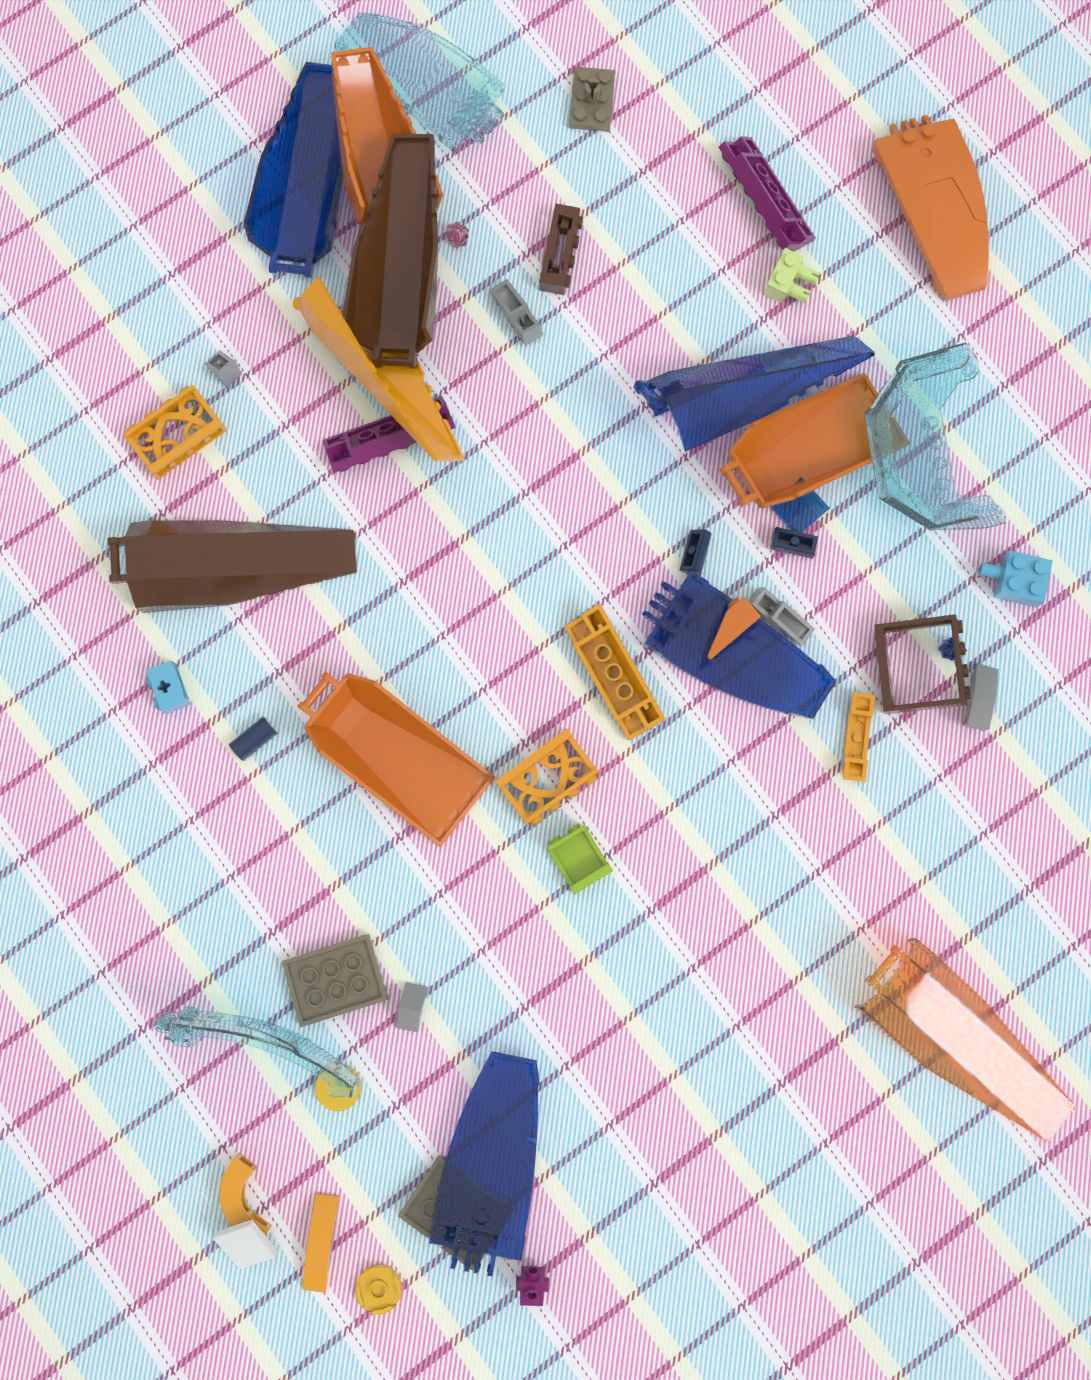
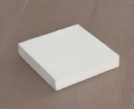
(245, 1244)

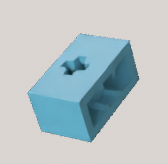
(176, 696)

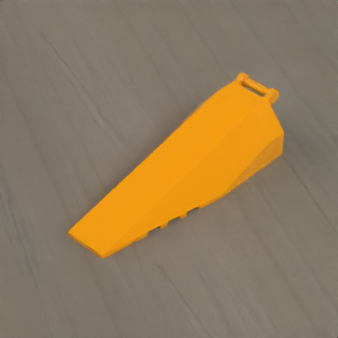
(394, 387)

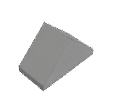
(223, 368)
(411, 1007)

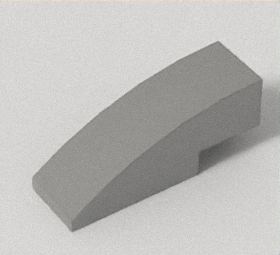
(516, 312)
(781, 616)
(983, 696)

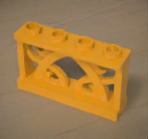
(158, 419)
(553, 747)

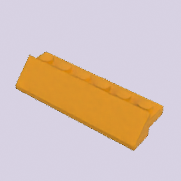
(614, 672)

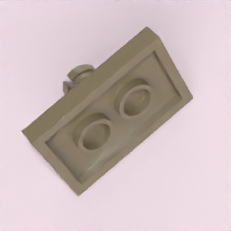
(592, 99)

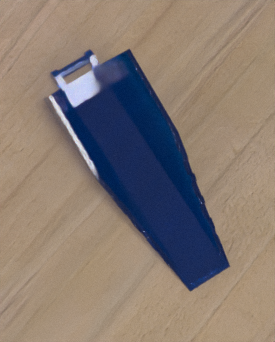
(299, 178)
(738, 391)

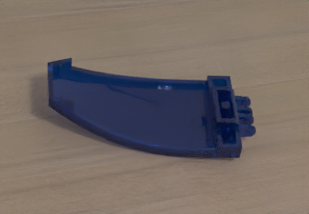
(754, 667)
(490, 1166)

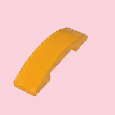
(857, 736)
(320, 1242)

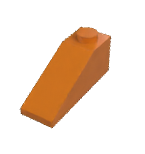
(734, 623)

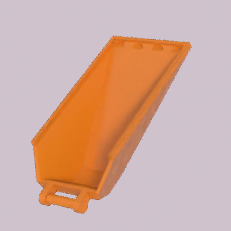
(809, 440)
(394, 754)

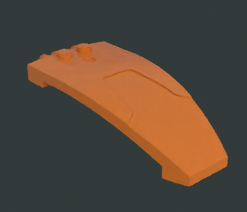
(940, 201)

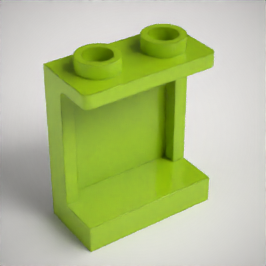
(578, 858)

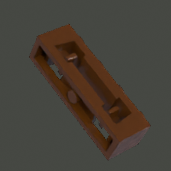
(567, 217)

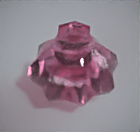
(457, 234)

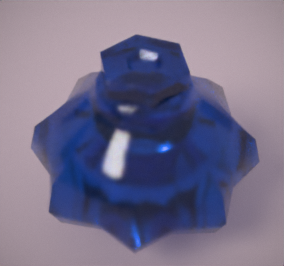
(947, 650)

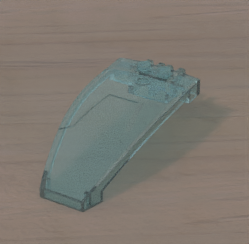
(430, 76)
(192, 1024)

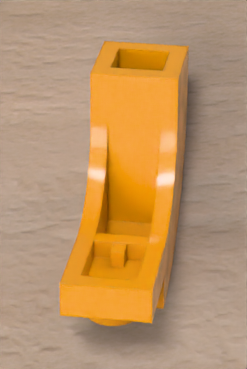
(233, 1194)

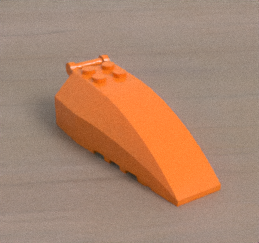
(365, 122)

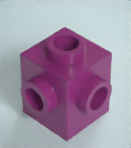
(532, 1285)

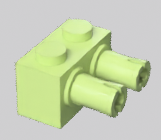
(782, 280)

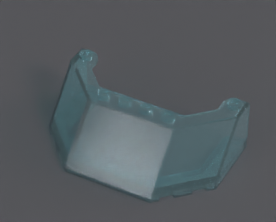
(912, 447)

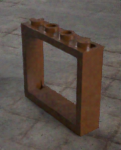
(884, 665)

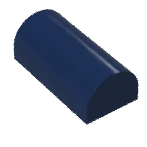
(794, 542)
(695, 551)
(253, 738)

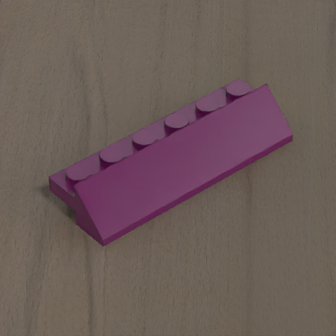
(767, 193)
(372, 440)

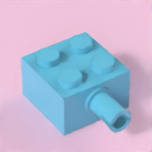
(1019, 578)

